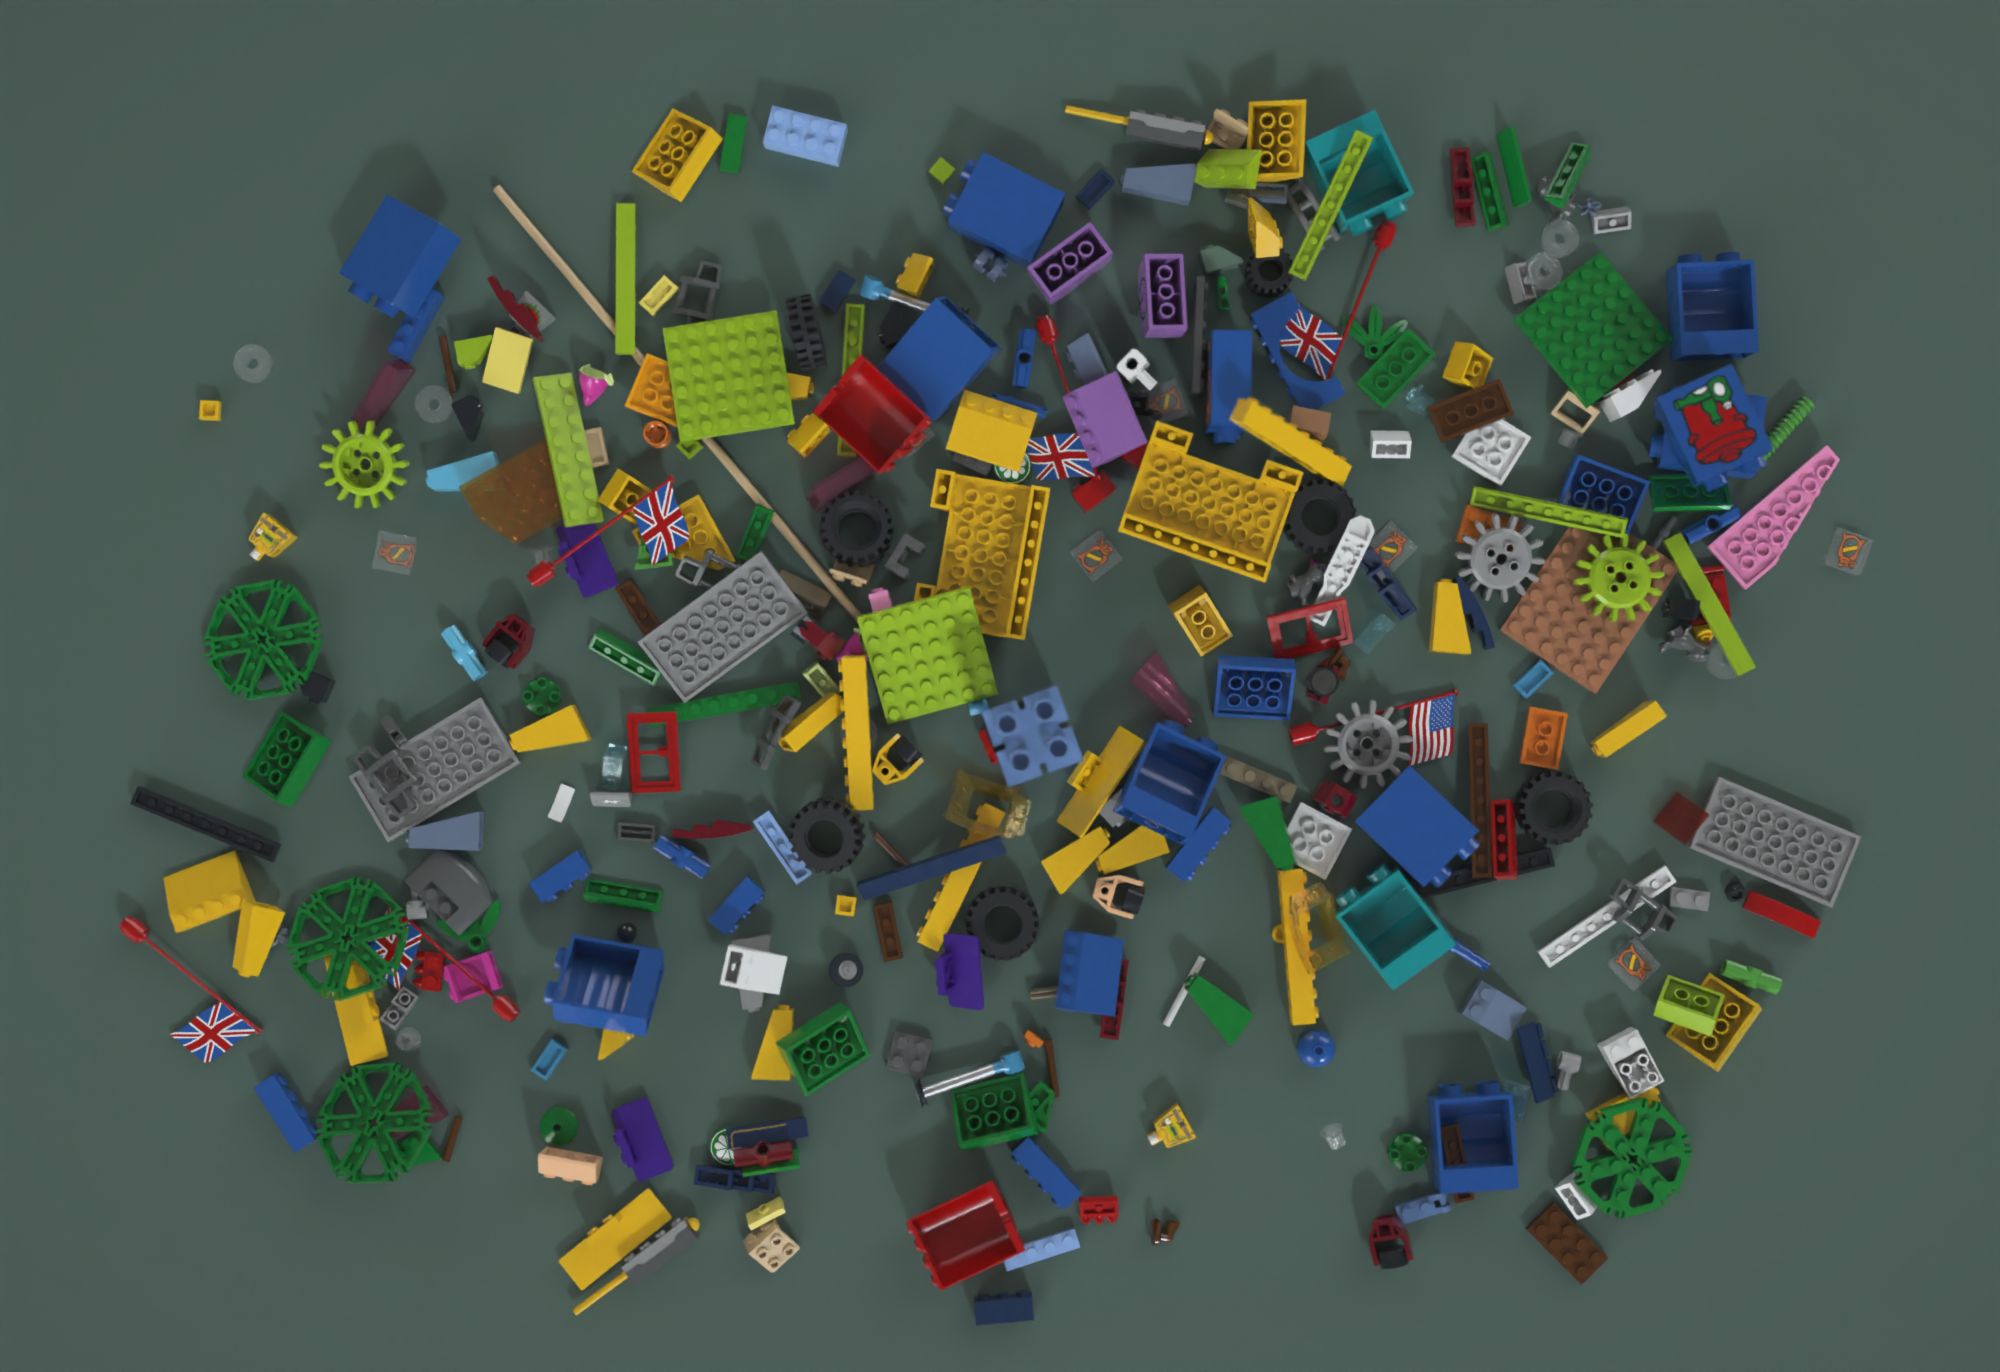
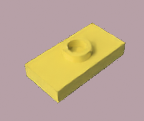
(658, 295)
(765, 1213)

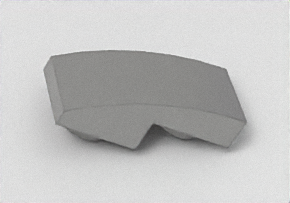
(399, 1008)

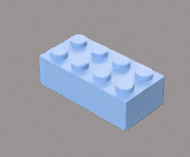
(805, 136)

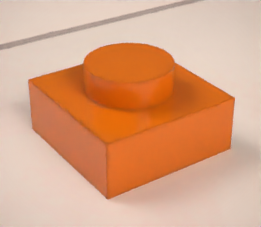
(1032, 1039)

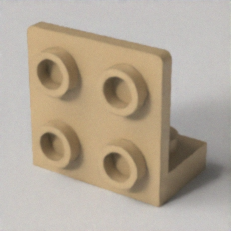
(857, 575)

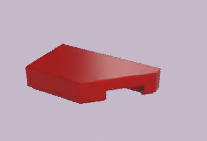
(988, 747)

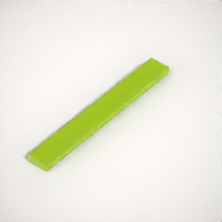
(1330, 205)
(625, 278)
(851, 350)
(1549, 511)
(1709, 605)

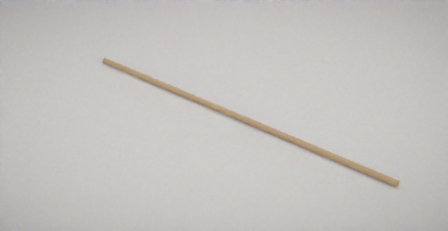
(710, 442)

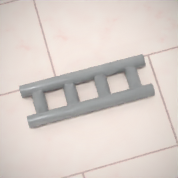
(1311, 200)

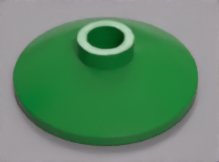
(567, 1122)

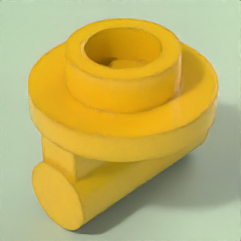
(1702, 633)

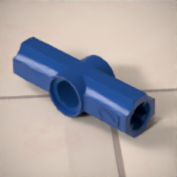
(1023, 370)
(1701, 529)
(682, 856)

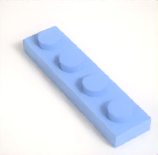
(781, 847)
(1044, 1248)

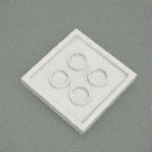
(1492, 450)
(1316, 839)

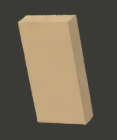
(597, 447)

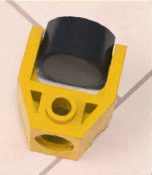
(906, 750)

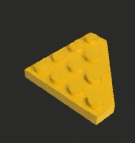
(702, 533)

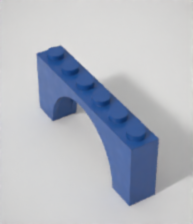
(1271, 323)

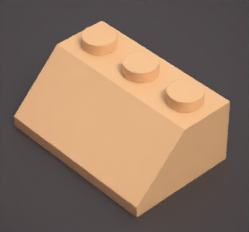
(569, 1165)

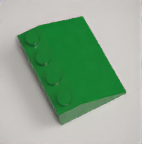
(286, 759)
(823, 1048)
(993, 1112)

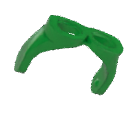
(1222, 283)

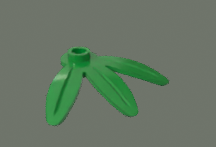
(1374, 330)
(475, 931)

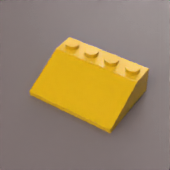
(1279, 133)
(677, 154)
(991, 430)
(206, 891)
(1731, 1025)

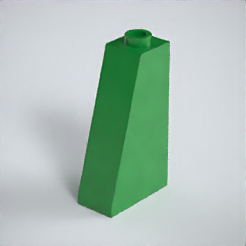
(1271, 830)
(1222, 1010)

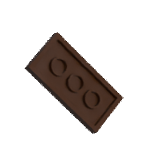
(1470, 411)
(1566, 1243)

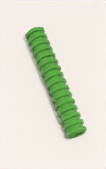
(1789, 423)

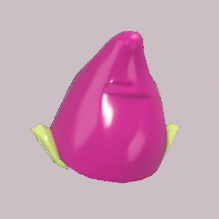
(593, 383)
(853, 646)

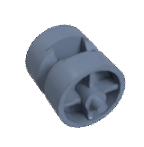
(990, 264)

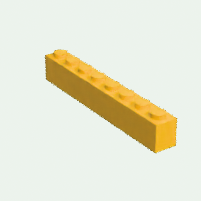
(1289, 441)
(857, 732)
(955, 886)
(1299, 983)

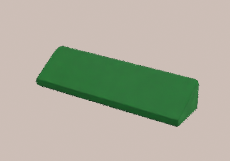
(1513, 167)
(1568, 174)
(1489, 191)
(625, 656)
(623, 895)

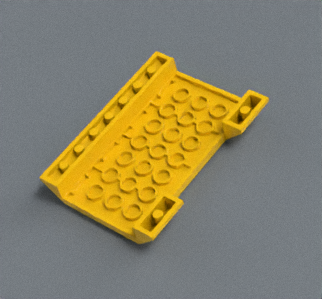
(1207, 507)
(990, 547)

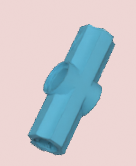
(464, 652)

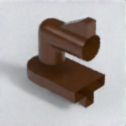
(1344, 662)
(1168, 1236)

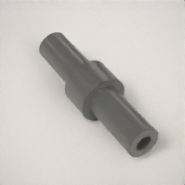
(1663, 532)

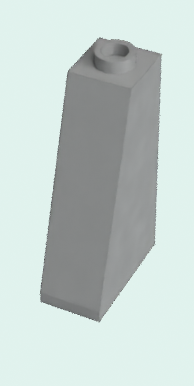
(753, 999)

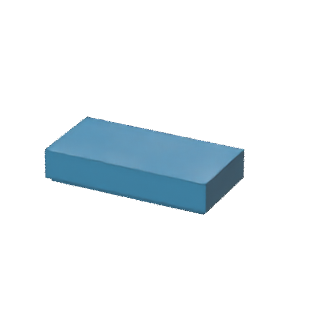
(1532, 679)
(549, 1059)

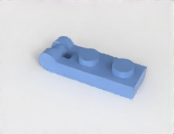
(1422, 1207)

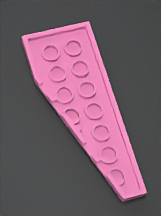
(1763, 532)

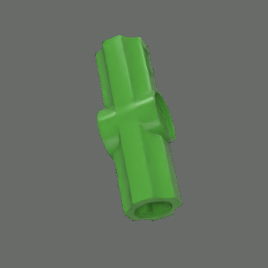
(1751, 976)

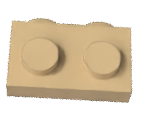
(1227, 131)
(770, 1245)

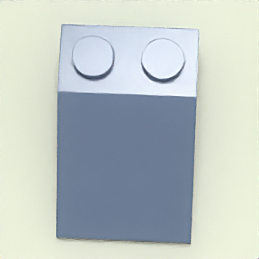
(1492, 1009)

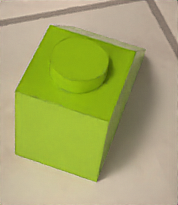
(472, 351)

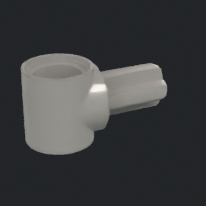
(417, 907)
(1568, 1064)

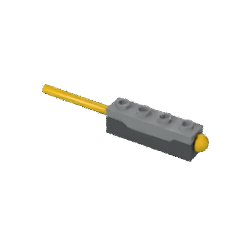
(1155, 127)
(650, 1257)

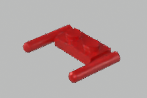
(1717, 580)

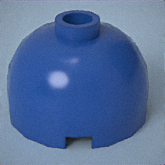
(1315, 1048)

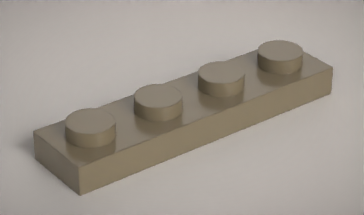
(1258, 779)

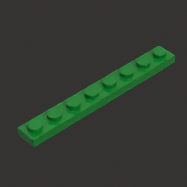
(730, 702)

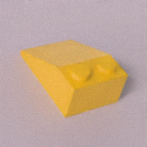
(1200, 620)

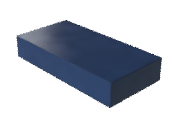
(1095, 189)
(837, 291)

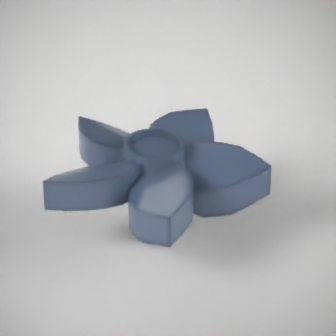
(1590, 207)
(281, 935)

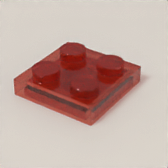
(1681, 818)

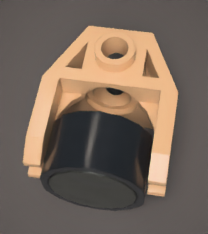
(1132, 898)

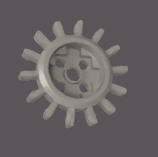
(1498, 539)
(1386, 742)

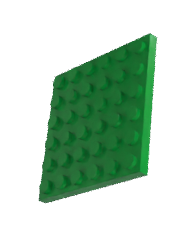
(1593, 329)

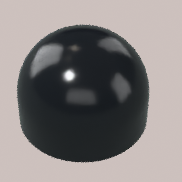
(1733, 887)
(627, 932)

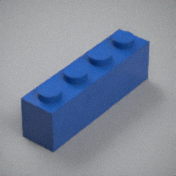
(414, 329)
(1194, 851)
(286, 1111)
(1046, 1172)

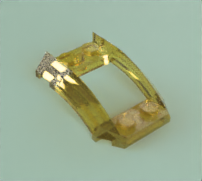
(960, 799)
(1336, 946)

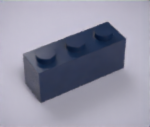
(1003, 1307)

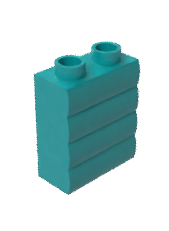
(1379, 183)
(1393, 925)

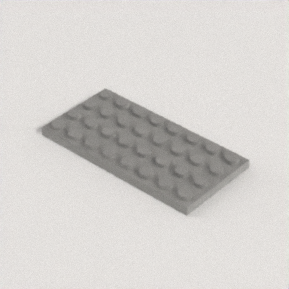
(722, 627)
(448, 760)
(1775, 842)

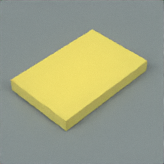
(507, 360)

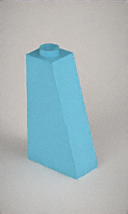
(456, 474)

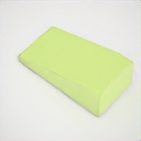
(820, 679)

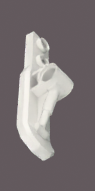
(1344, 563)

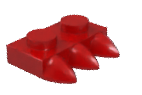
(431, 971)
(1098, 1208)

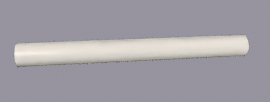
(1182, 994)

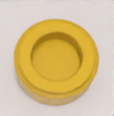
(1277, 933)

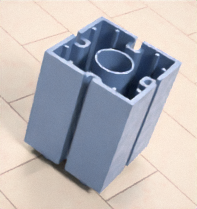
(1032, 736)

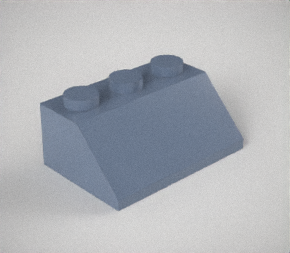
(1085, 360)

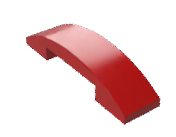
(1781, 914)

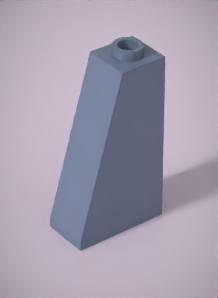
(1163, 183)
(450, 834)

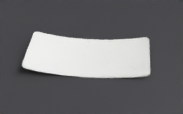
(561, 803)

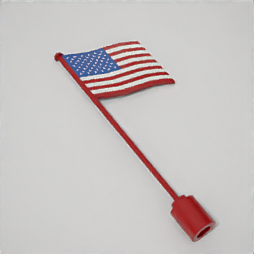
(1428, 724)

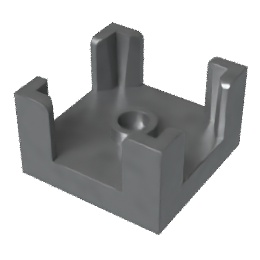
(900, 553)

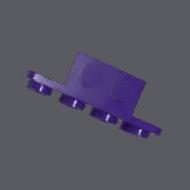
(589, 563)
(960, 971)
(641, 1140)

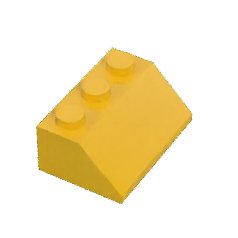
(1263, 231)

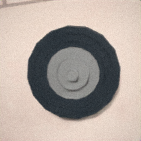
(846, 970)

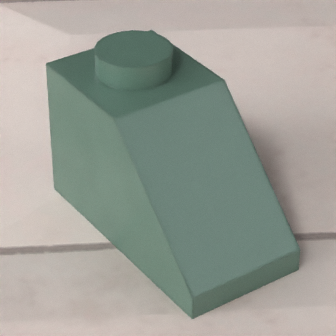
(1218, 259)

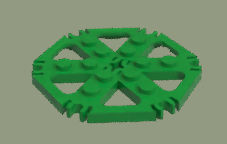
(249, 642)
(334, 942)
(374, 1136)
(1642, 1149)

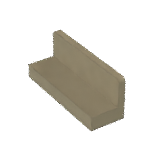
(811, 596)

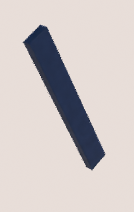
(932, 867)

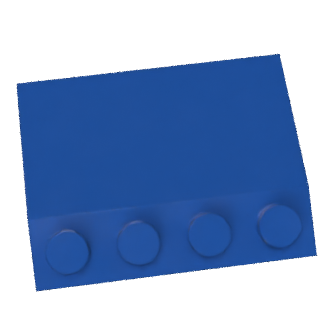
(1602, 489)
(1254, 687)
(1089, 973)

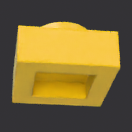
(210, 410)
(845, 905)

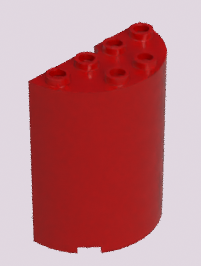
(873, 415)
(966, 1235)

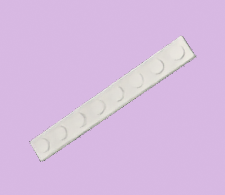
(1601, 919)

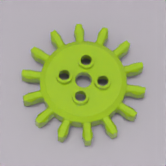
(346, 461)
(1600, 581)

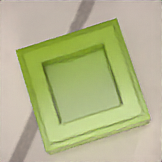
(942, 170)
(689, 448)

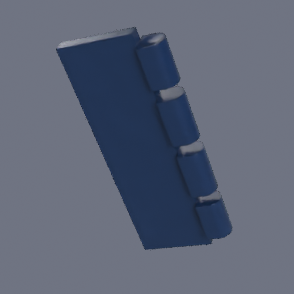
(1536, 1065)

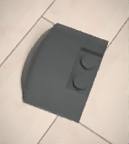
(451, 889)

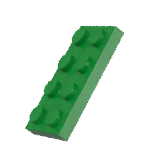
(1395, 369)
(1677, 494)

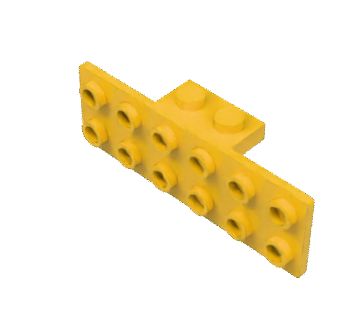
(1097, 778)
(360, 1020)
(614, 1238)

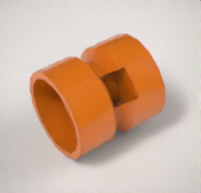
(657, 434)

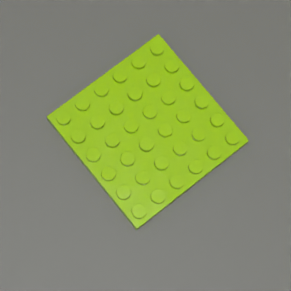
(728, 376)
(927, 655)

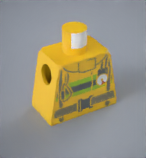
(270, 537)
(1171, 1128)

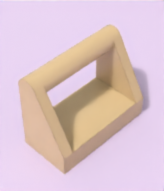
(1593, 410)

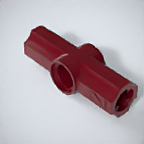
(753, 1155)

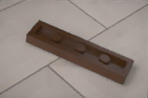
(1454, 1154)

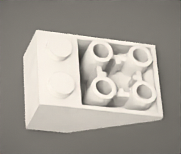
(1623, 401)
(753, 969)
(1630, 1062)

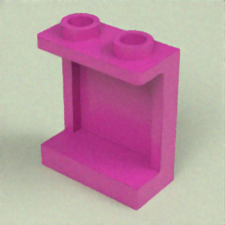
(481, 967)

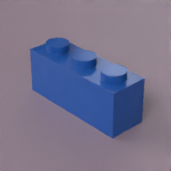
(561, 877)
(737, 906)

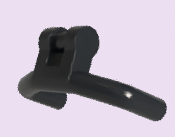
(1143, 409)

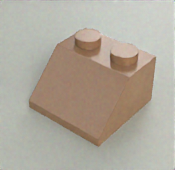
(1310, 421)

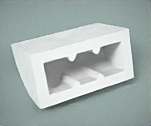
(1390, 444)
(1575, 1198)

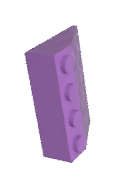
(1104, 419)

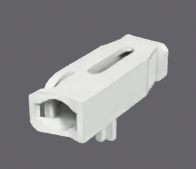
(1139, 372)

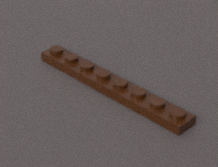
(1480, 798)

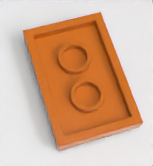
(1472, 514)
(1543, 738)

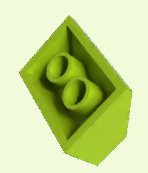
(1228, 168)
(1689, 1005)

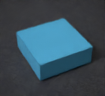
(978, 706)

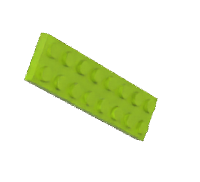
(568, 449)

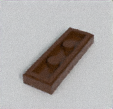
(637, 606)
(888, 931)

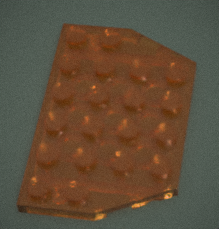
(516, 495)

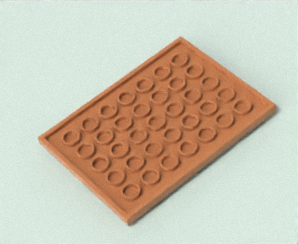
(1561, 628)

